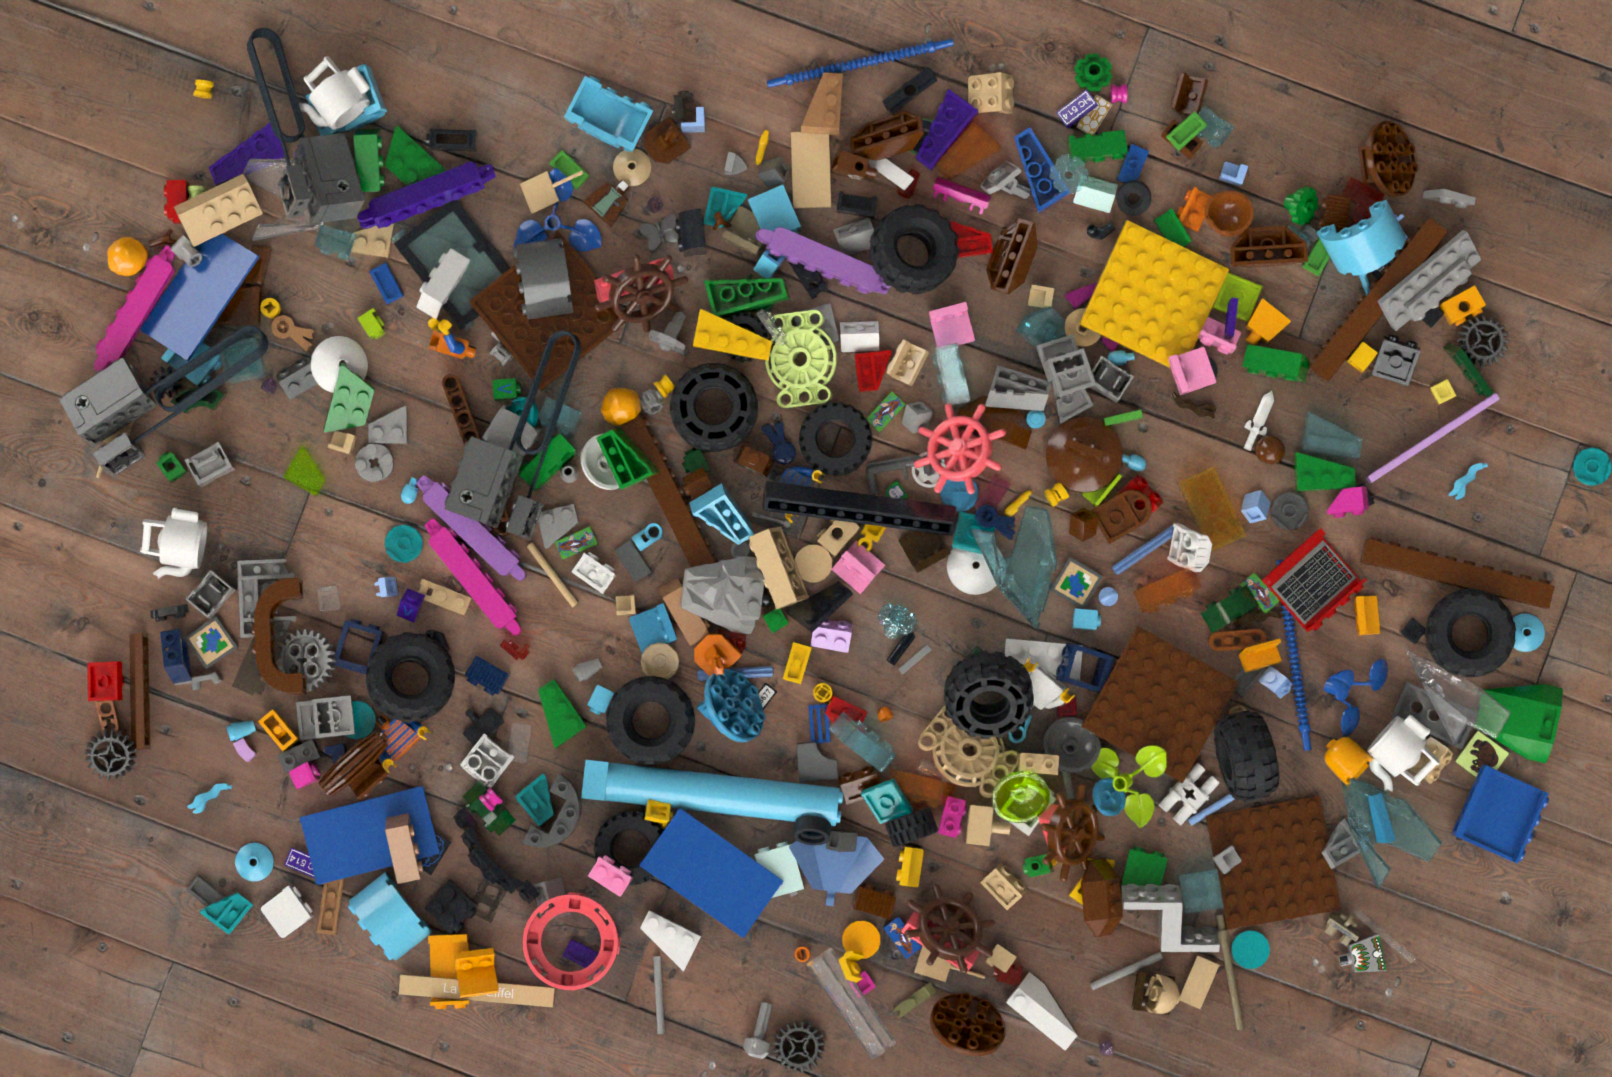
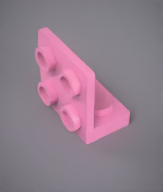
(951, 325)
(1213, 334)
(1191, 370)
(611, 876)

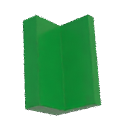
(1172, 229)

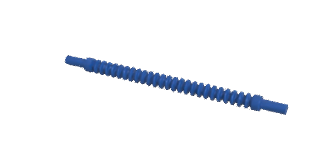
(930, 47)
(1304, 727)

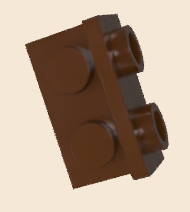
(854, 782)

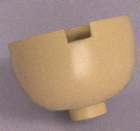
(1162, 994)

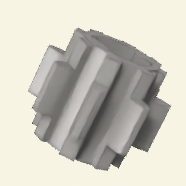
(651, 401)

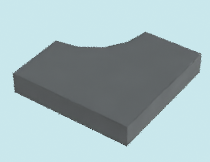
(813, 764)

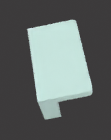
(1096, 194)

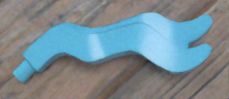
(1460, 484)
(201, 800)

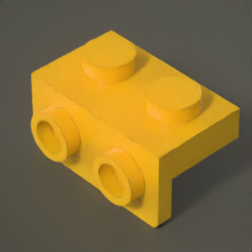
(911, 866)

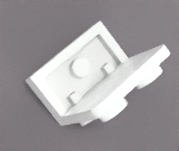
(287, 911)

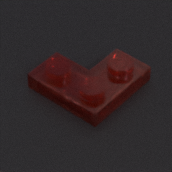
(1364, 196)

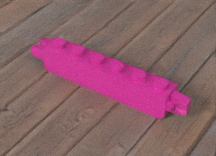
(136, 309)
(471, 577)

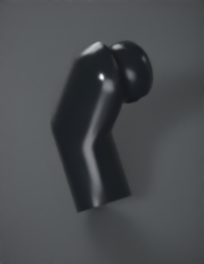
(439, 636)

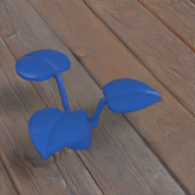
(584, 235)
(1340, 685)

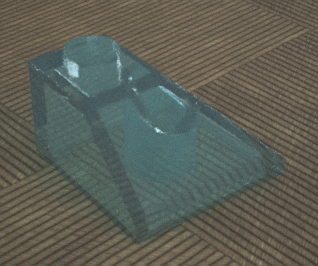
(1042, 327)

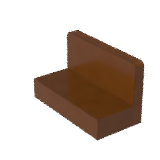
(259, 270)

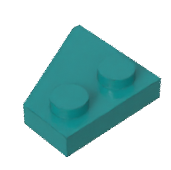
(724, 202)
(537, 800)
(227, 911)

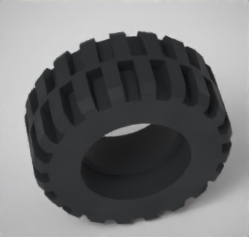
(841, 413)
(622, 822)

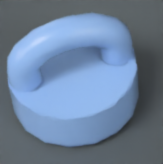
(1108, 596)

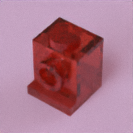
(1012, 976)

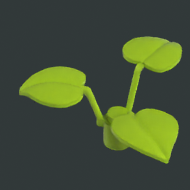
(1153, 762)

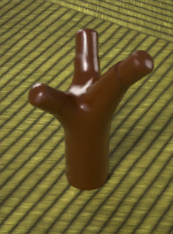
(720, 220)
(165, 239)

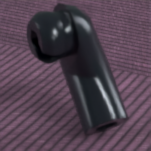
(1100, 233)

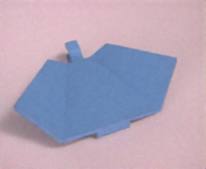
(836, 870)

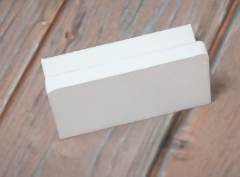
(859, 336)

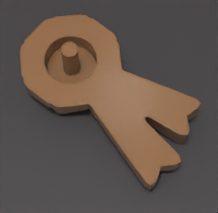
(284, 327)

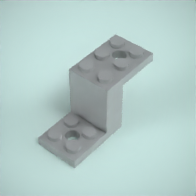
(1169, 903)

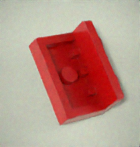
(1141, 484)

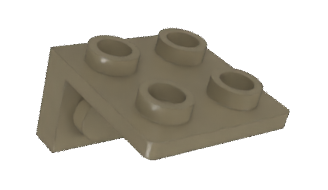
(743, 232)

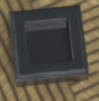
(1413, 631)

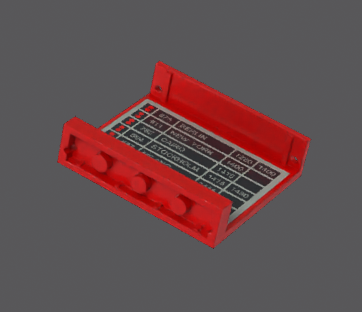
(1313, 582)

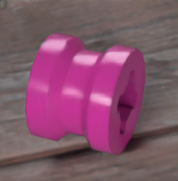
(1119, 93)
(490, 799)

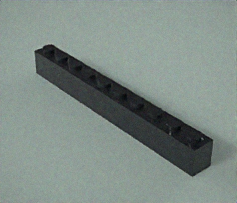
(859, 508)

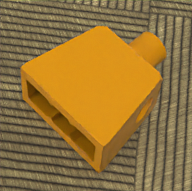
(1265, 323)

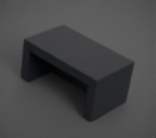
(856, 205)

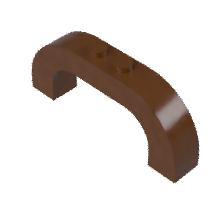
(264, 643)

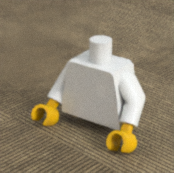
(1046, 689)

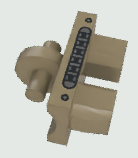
(1345, 925)

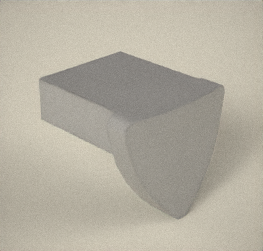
(734, 164)

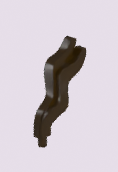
(1201, 410)
(1248, 618)

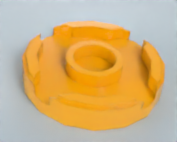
(861, 937)

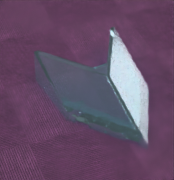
(1028, 571)
(1409, 829)

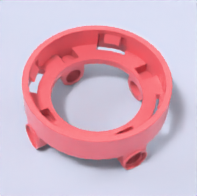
(533, 934)

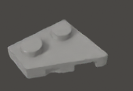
(1340, 845)

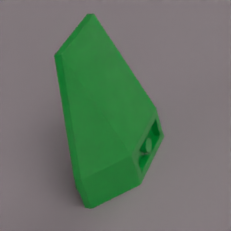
(1532, 719)

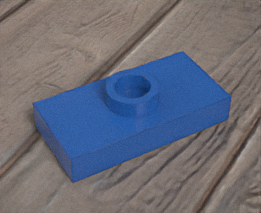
(1133, 164)

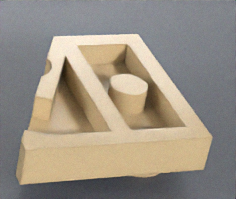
(374, 241)

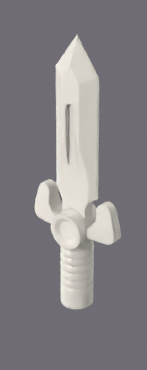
(1259, 420)

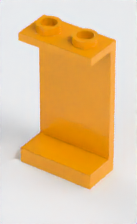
(443, 963)

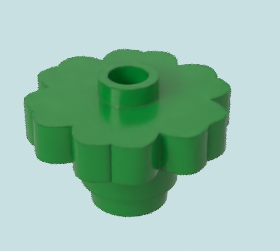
(1093, 63)
(1302, 205)

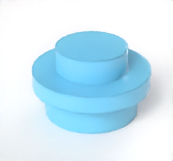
(1035, 419)

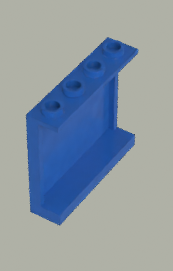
(1500, 814)

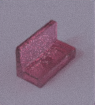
(993, 493)

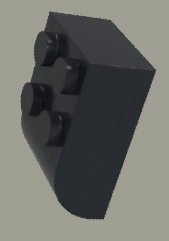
(692, 233)

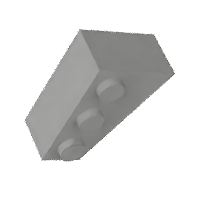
(1017, 390)

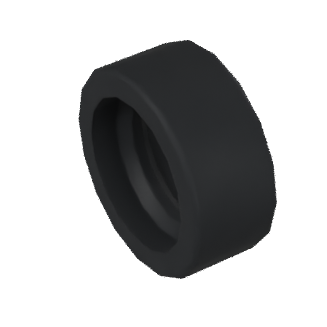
(812, 830)

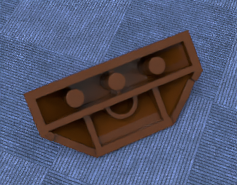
(888, 136)
(1268, 248)
(1012, 256)
(999, 418)
(1101, 897)

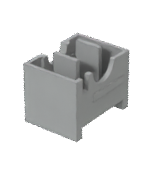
(1110, 379)
(210, 464)
(210, 594)

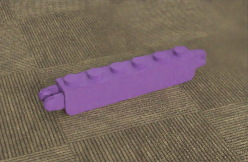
(823, 259)
(473, 532)

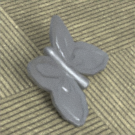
(661, 233)

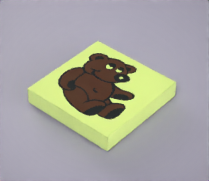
(1481, 751)

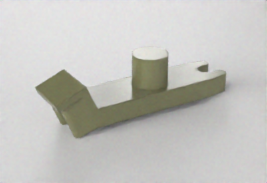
(915, 999)

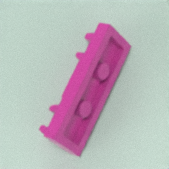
(961, 194)

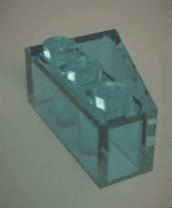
(951, 375)
(1328, 439)
(863, 742)

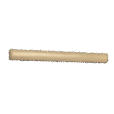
(553, 576)

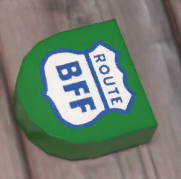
(896, 491)

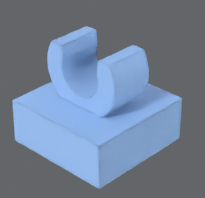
(387, 587)

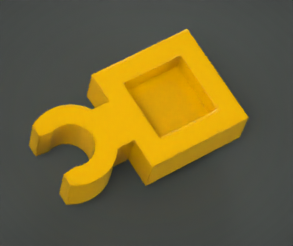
(871, 533)

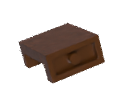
(242, 308)

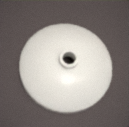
(329, 353)
(590, 461)
(966, 577)

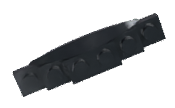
(489, 869)

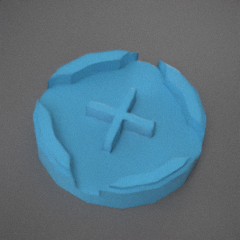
(956, 495)
(1107, 799)

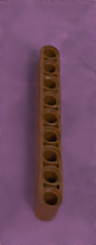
(464, 429)

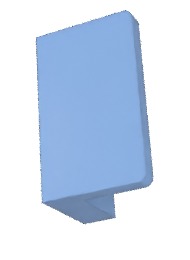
(698, 126)

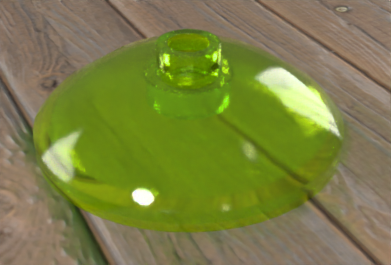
(1021, 805)

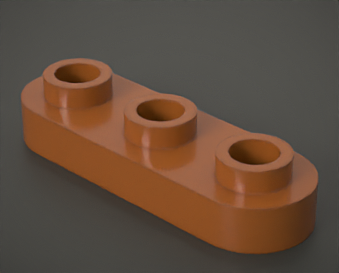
(1227, 637)

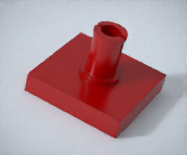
(105, 681)

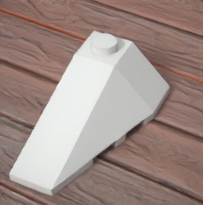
(1038, 1006)

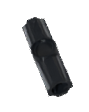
(900, 98)

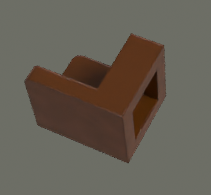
(1083, 524)

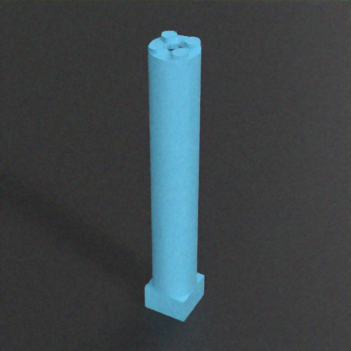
(710, 792)

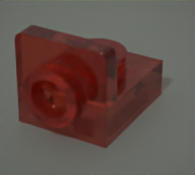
(736, 639)
(511, 648)

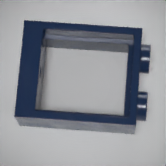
(357, 625)
(177, 658)
(1101, 673)

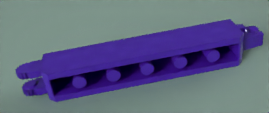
(425, 195)

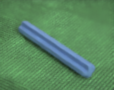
(1143, 550)
(749, 672)

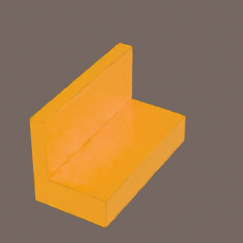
(1366, 615)
(1260, 655)

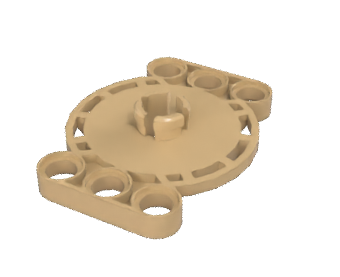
(980, 766)

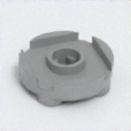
(363, 464)

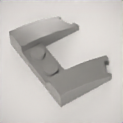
(248, 575)

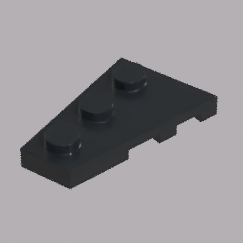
(820, 606)

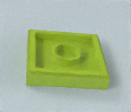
(1240, 288)

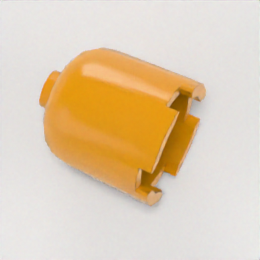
(1346, 759)

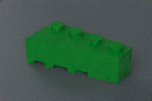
(743, 295)

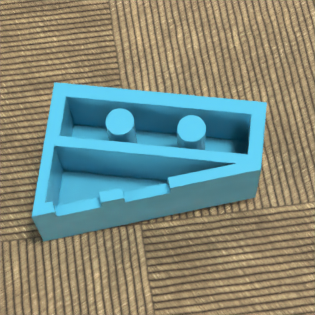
(723, 513)

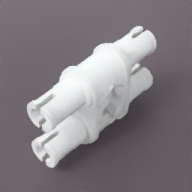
(1190, 805)

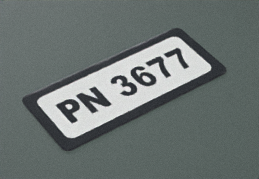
(766, 694)

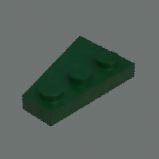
(1468, 370)

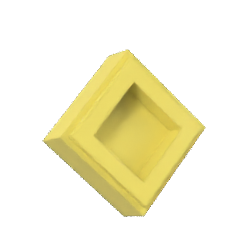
(1443, 392)

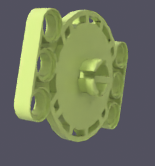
(805, 377)

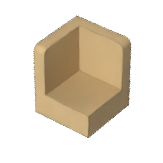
(1040, 296)
(342, 442)
(626, 605)
(1001, 958)

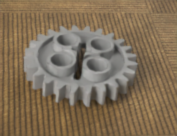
(322, 658)

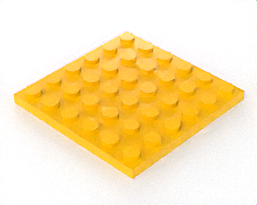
(1153, 295)

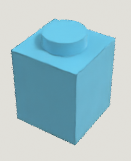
(768, 264)
(1086, 619)
(600, 700)

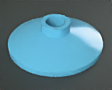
(1536, 636)
(264, 862)

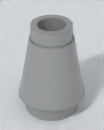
(569, 478)
(586, 669)

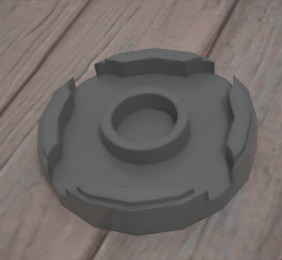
(1289, 511)

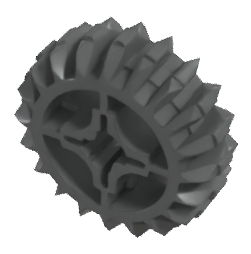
(1477, 334)
(102, 754)
(810, 1058)

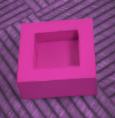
(866, 983)

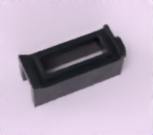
(469, 147)

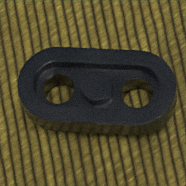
(162, 614)

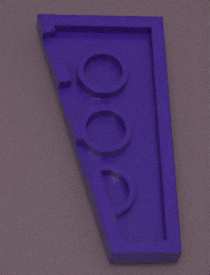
(949, 124)
(260, 146)

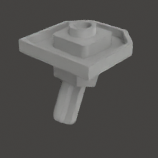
(1004, 179)
(668, 340)

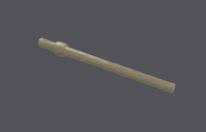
(1222, 935)

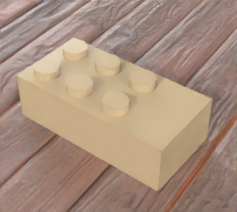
(218, 210)
(778, 567)

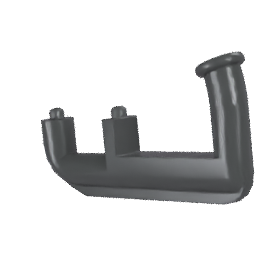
(892, 465)

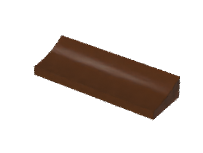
(139, 690)

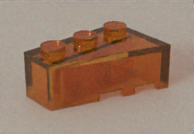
(967, 152)
(1167, 590)
(923, 788)

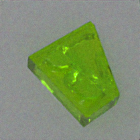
(305, 473)

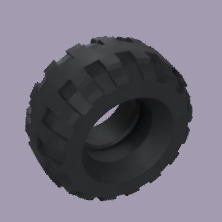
(932, 231)
(722, 435)
(1499, 633)
(415, 649)
(983, 674)
(621, 713)
(1246, 756)

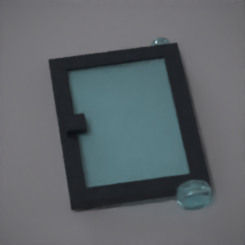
(455, 230)

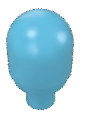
(1120, 357)
(1134, 462)
(410, 491)

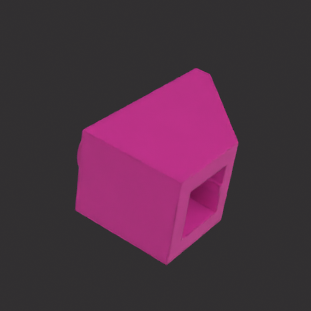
(1350, 500)
(305, 775)

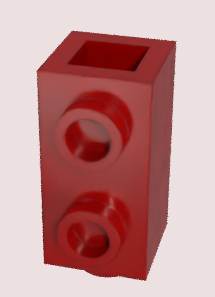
(176, 194)

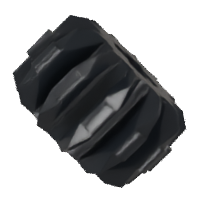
(172, 388)

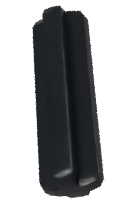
(900, 648)

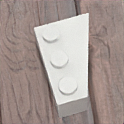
(442, 282)
(671, 938)

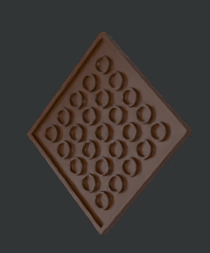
(526, 339)
(1160, 700)
(1280, 863)

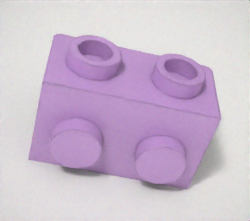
(833, 635)

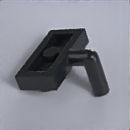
(485, 725)

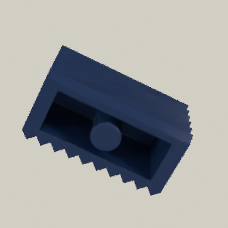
(486, 675)

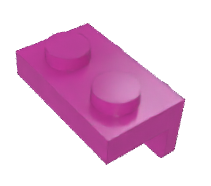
(951, 817)

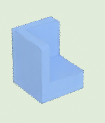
(1233, 173)
(1255, 506)

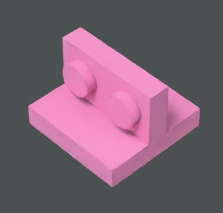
(858, 567)

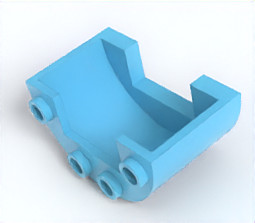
(371, 113)
(607, 114)
(1366, 244)
(388, 917)

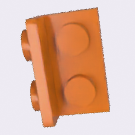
(1194, 210)

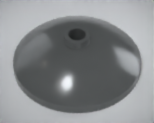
(1069, 734)

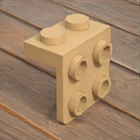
(991, 92)

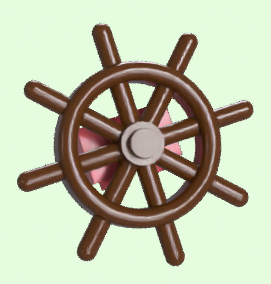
(1066, 832)

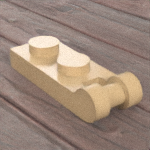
(445, 597)

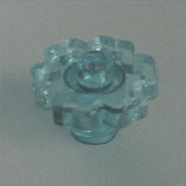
(1076, 167)
(896, 620)

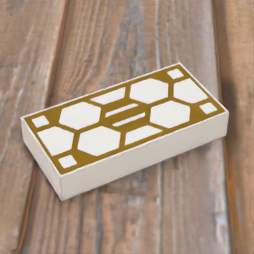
(1092, 121)

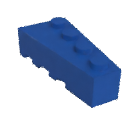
(1037, 169)

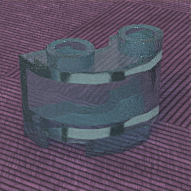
(1216, 130)
(335, 241)

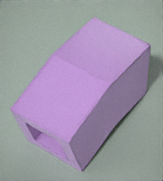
(244, 750)

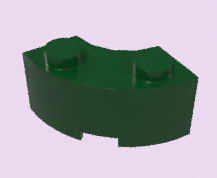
(210, 401)
(1229, 609)
(497, 820)

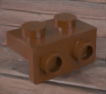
(1189, 94)

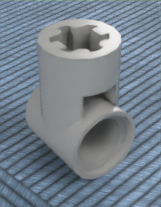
(185, 251)

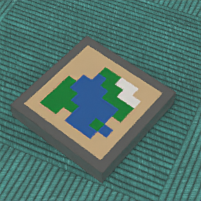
(1076, 583)
(211, 642)

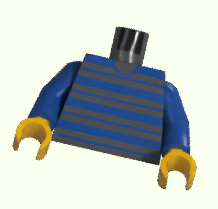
(798, 476)

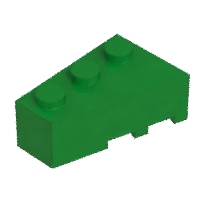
(1098, 146)
(369, 159)
(1276, 363)
(557, 455)
(625, 459)
(1321, 475)
(560, 714)

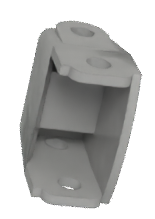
(503, 429)

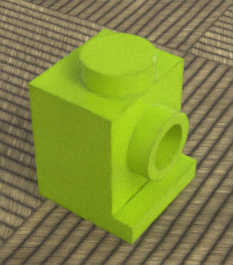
(372, 324)

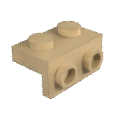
(907, 362)
(1441, 752)

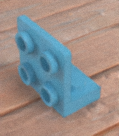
(653, 627)

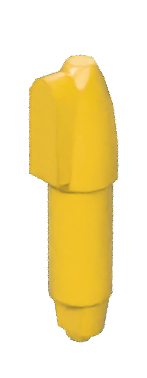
(763, 142)
(1013, 507)

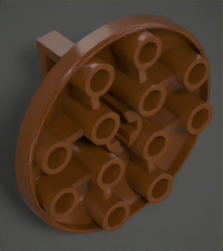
(1387, 159)
(1084, 454)
(967, 1025)

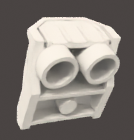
(1189, 548)
(486, 761)

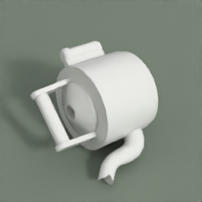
(337, 98)
(179, 542)
(1399, 749)

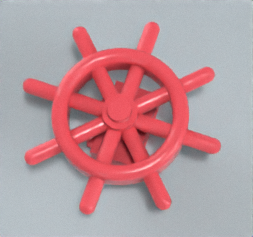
(966, 452)

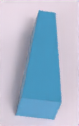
(1380, 818)

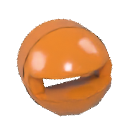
(884, 714)
(800, 956)

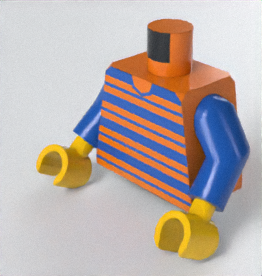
(446, 343)
(401, 738)

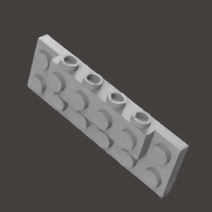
(1430, 282)

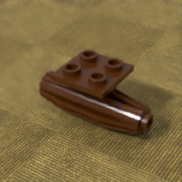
(358, 768)

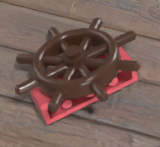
(638, 286)
(944, 935)

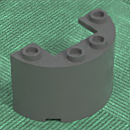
(543, 278)
(566, 820)

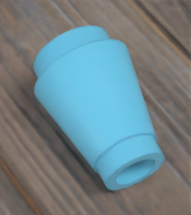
(240, 729)

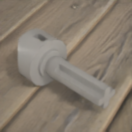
(756, 1045)

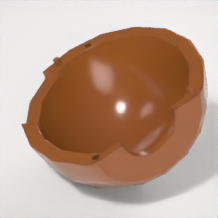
(1229, 213)

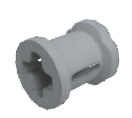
(495, 351)

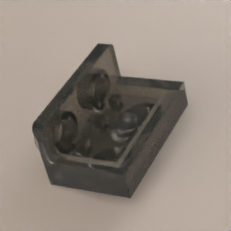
(683, 97)

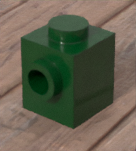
(695, 460)

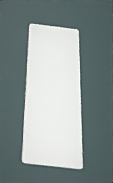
(892, 172)

